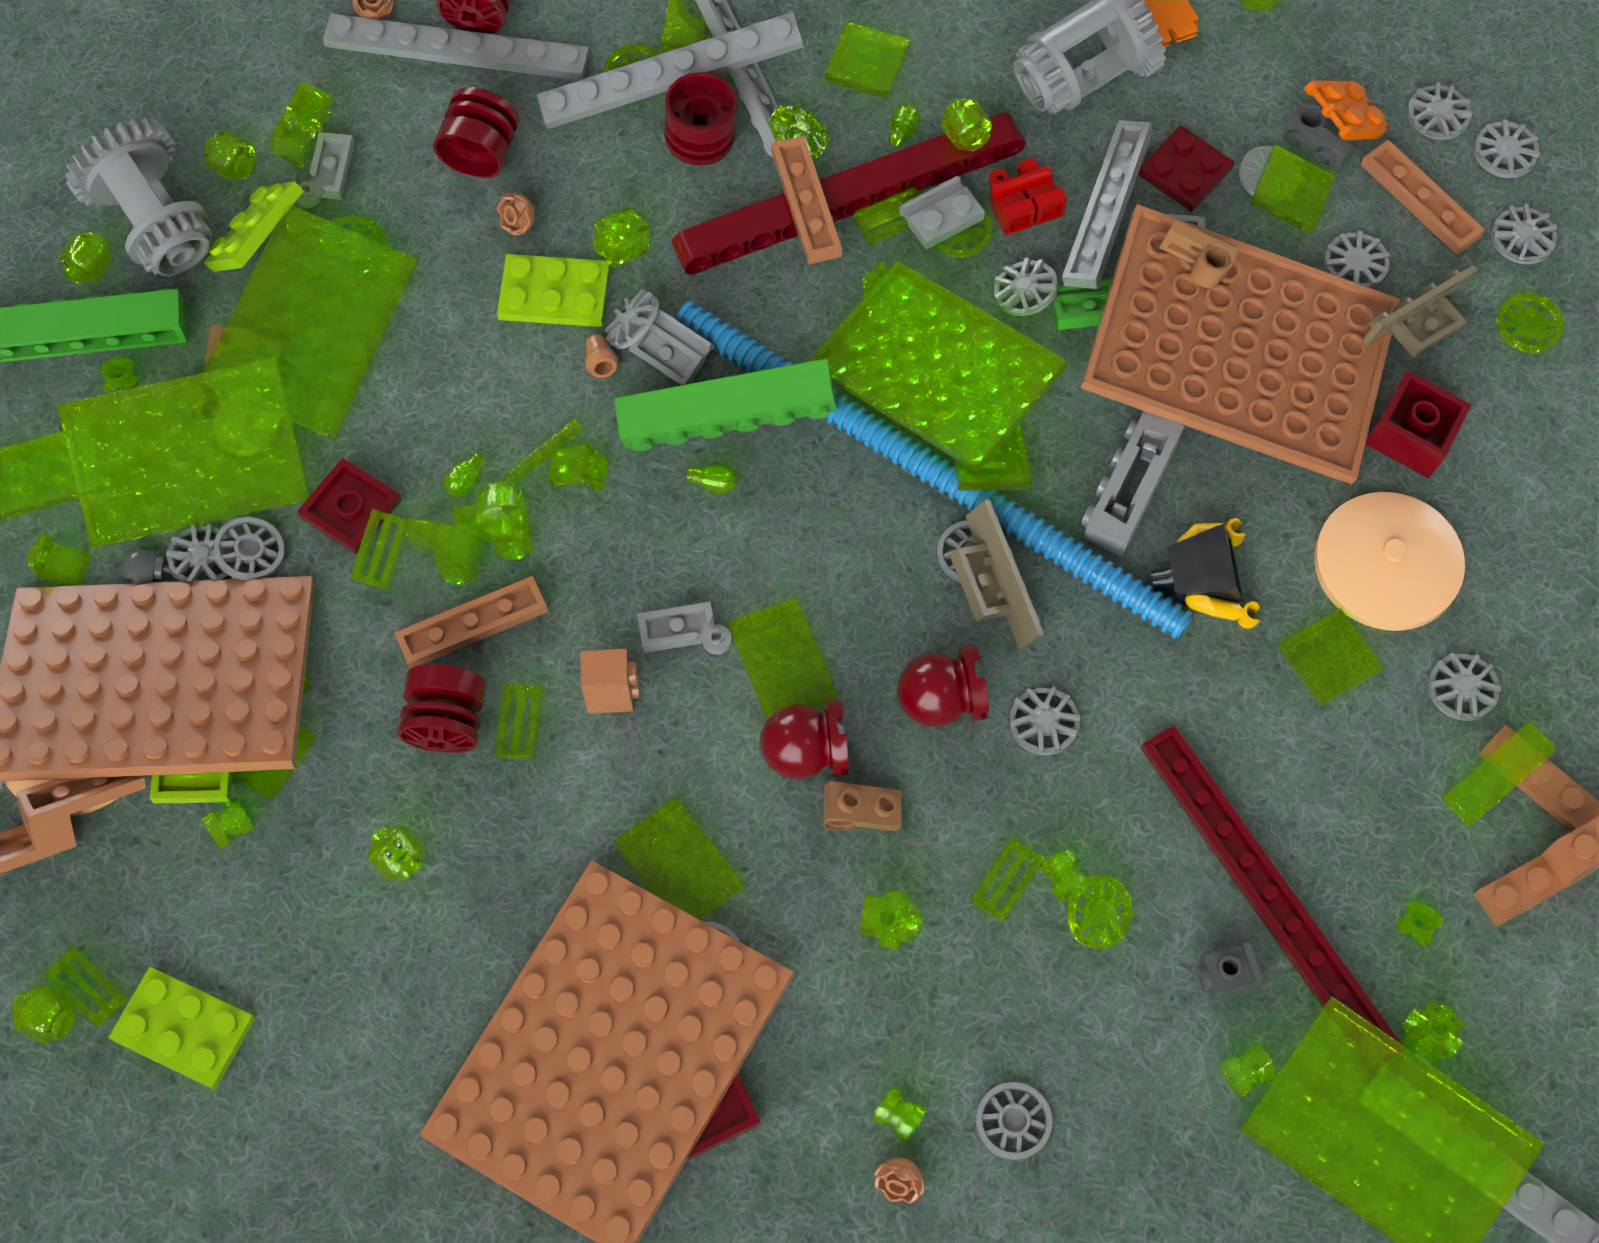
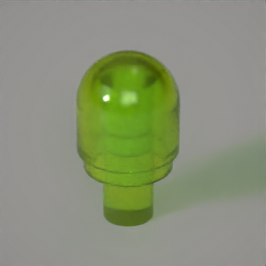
(904, 118)
(463, 476)
(714, 478)

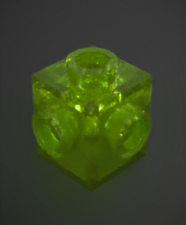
(621, 236)
(878, 916)
(1424, 1041)

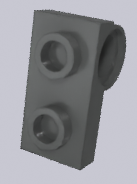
(1308, 133)

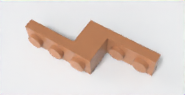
(47, 815)
(1559, 867)

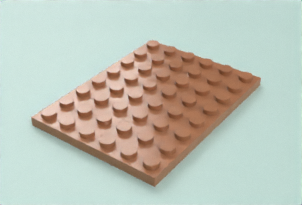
(1254, 360)
(154, 678)
(608, 1057)

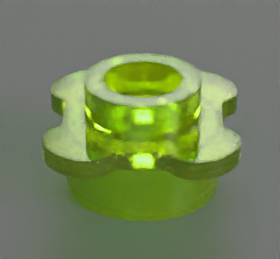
(118, 366)
(1430, 919)

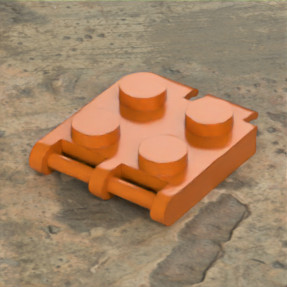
(1174, 19)
(1348, 109)

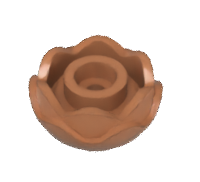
(373, 8)
(516, 213)
(899, 1180)

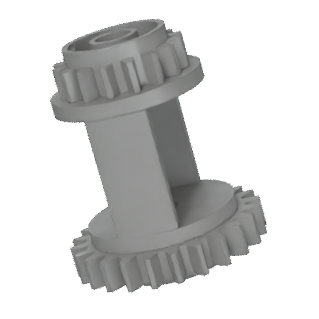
(1125, 31)
(127, 171)

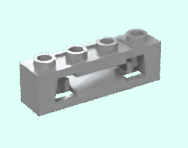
(1108, 529)

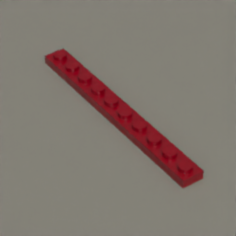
(1257, 876)

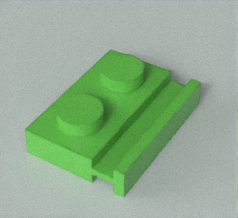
(1079, 306)

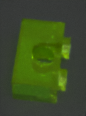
(311, 113)

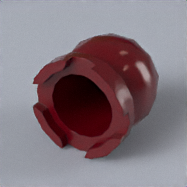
(941, 688)
(804, 741)

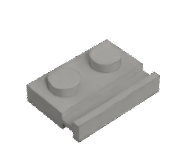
(942, 212)
(672, 348)

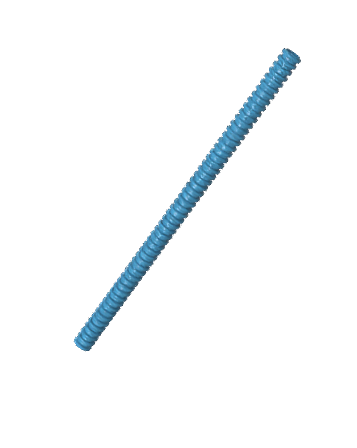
(942, 475)

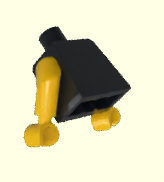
(1207, 572)

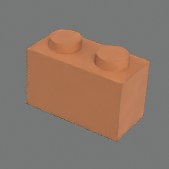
(608, 681)

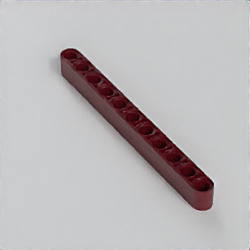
(845, 193)

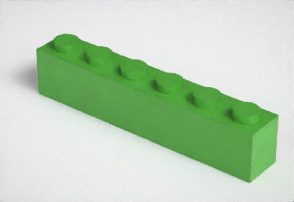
(92, 324)
(726, 405)

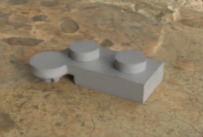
(327, 169)
(682, 628)

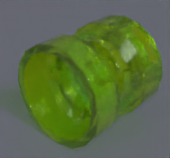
(229, 822)
(1064, 873)
(1248, 1070)
(901, 1115)

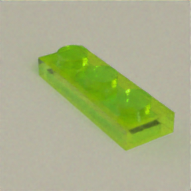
(1499, 774)

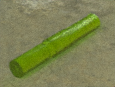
(542, 452)

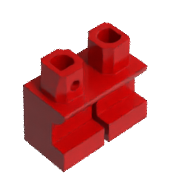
(1025, 197)

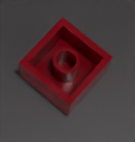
(1418, 424)

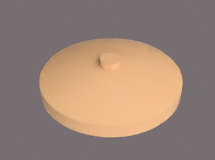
(1389, 561)

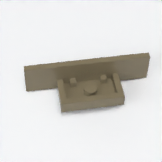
(1425, 320)
(993, 579)

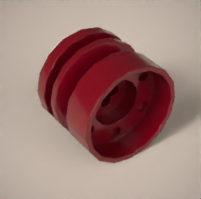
(474, 15)
(700, 118)
(476, 132)
(441, 708)

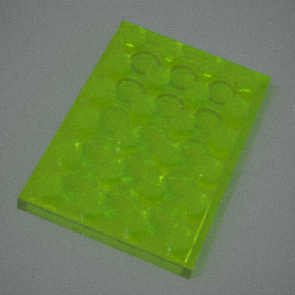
(320, 310)
(939, 365)
(183, 452)
(1390, 1134)

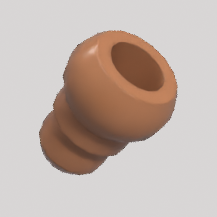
(600, 358)

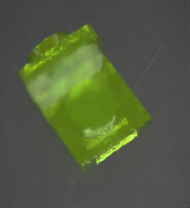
(57, 562)

